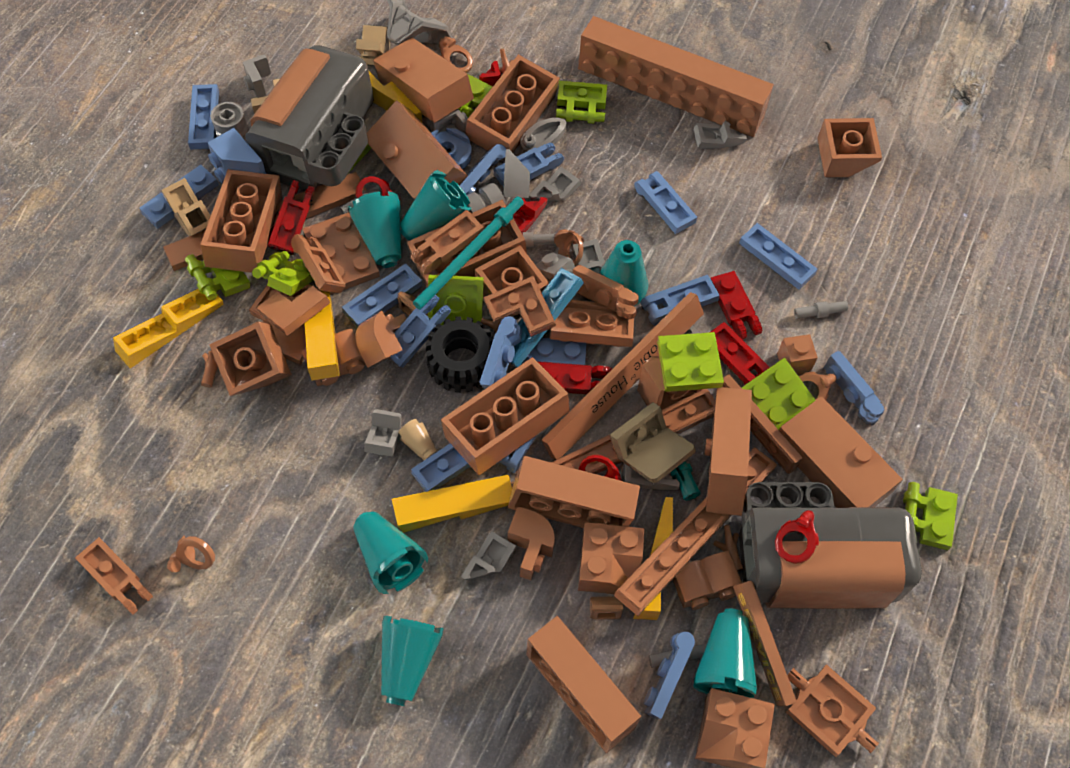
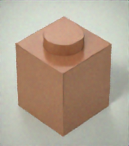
(799, 353)

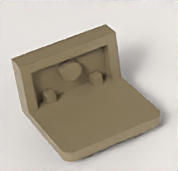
(649, 445)

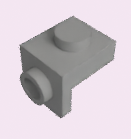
(255, 70)
(453, 120)
(553, 263)
(383, 433)

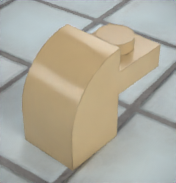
(373, 43)
(187, 209)

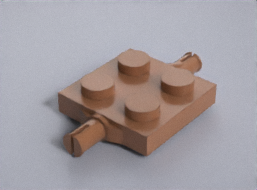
(831, 710)

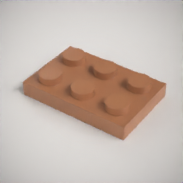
(345, 249)
(592, 325)

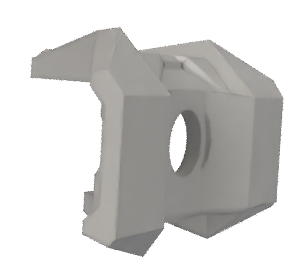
(405, 24)

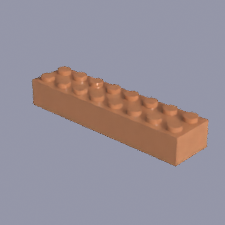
(674, 76)

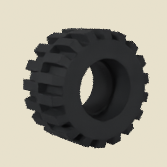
(454, 336)

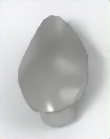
(543, 132)

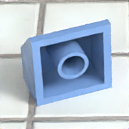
(233, 153)

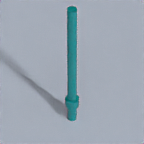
(501, 218)

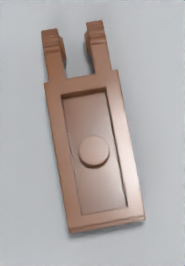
(447, 241)
(318, 264)
(607, 292)
(111, 573)

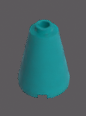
(434, 206)
(379, 226)
(627, 268)
(388, 553)
(405, 657)
(728, 657)

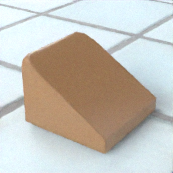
(406, 302)
(605, 608)

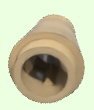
(417, 439)

